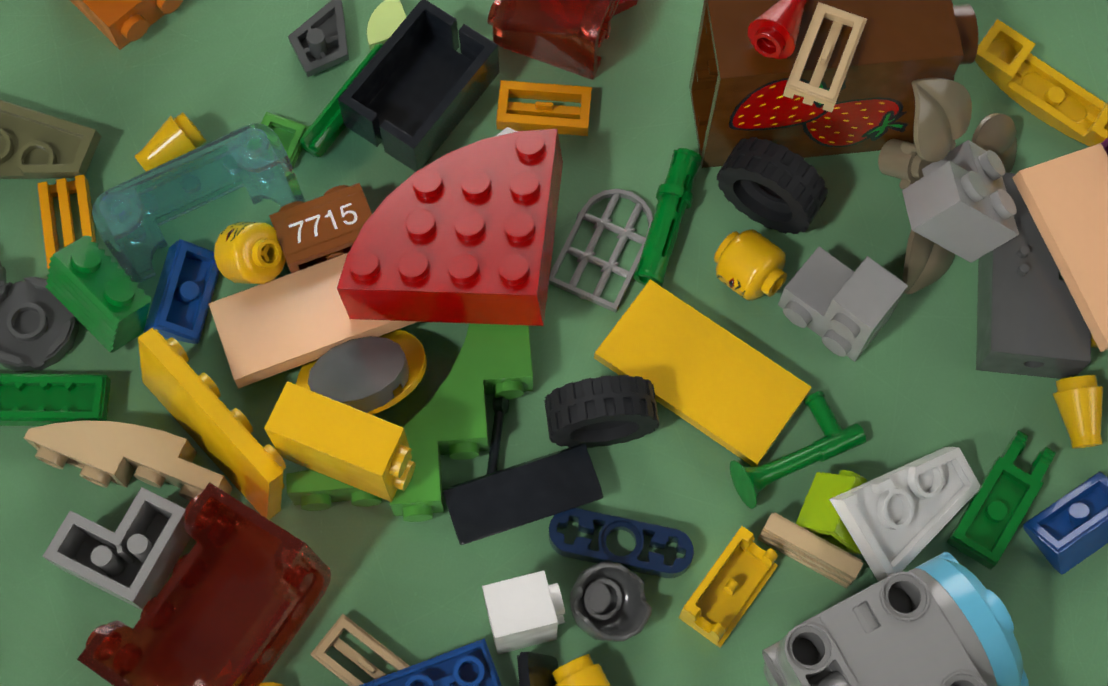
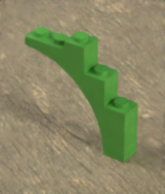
(452, 423)

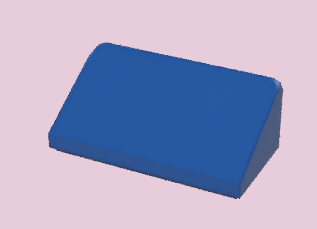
(183, 292)
(1073, 525)

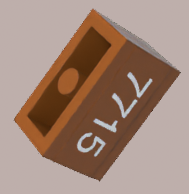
(321, 227)

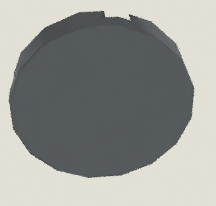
(33, 326)
(360, 372)

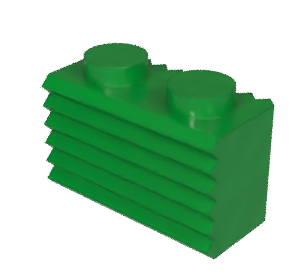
(98, 293)

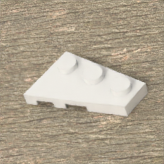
(906, 508)

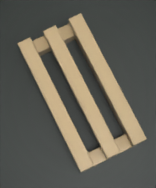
(811, 91)
(810, 550)
(332, 639)

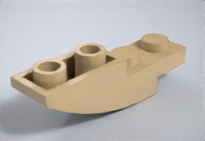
(116, 449)

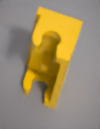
(729, 588)

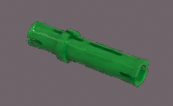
(673, 200)

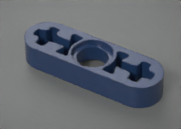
(660, 537)

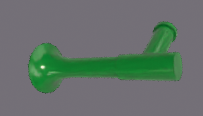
(752, 480)

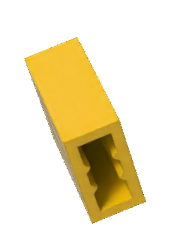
(340, 442)

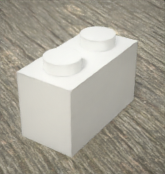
(523, 611)

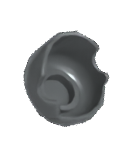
(609, 602)

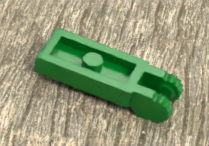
(1000, 504)

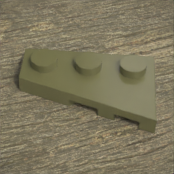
(42, 145)

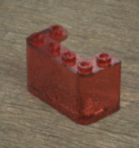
(222, 610)

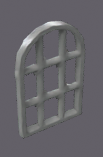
(588, 255)

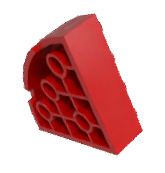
(462, 238)

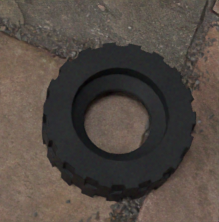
(772, 185)
(601, 411)

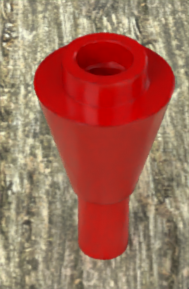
(777, 29)

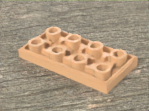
(1071, 214)
(289, 322)

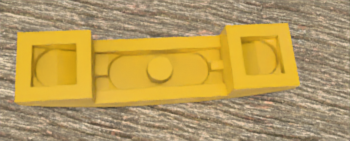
(1040, 88)

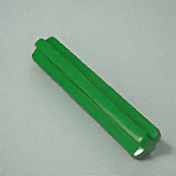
(330, 121)

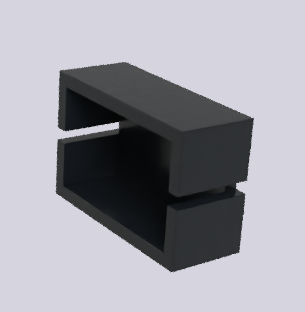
(419, 85)

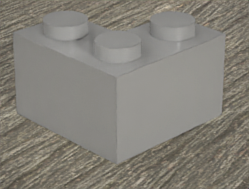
(963, 203)
(841, 303)
(130, 561)

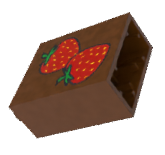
(741, 91)

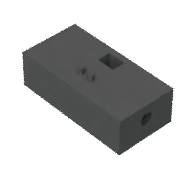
(1026, 309)

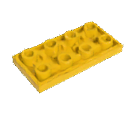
(703, 373)
(217, 430)

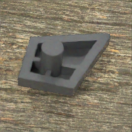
(321, 39)

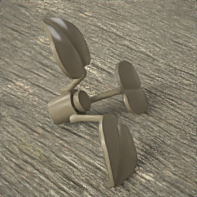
(940, 118)

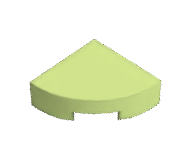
(384, 22)

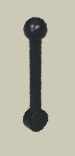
(500, 407)

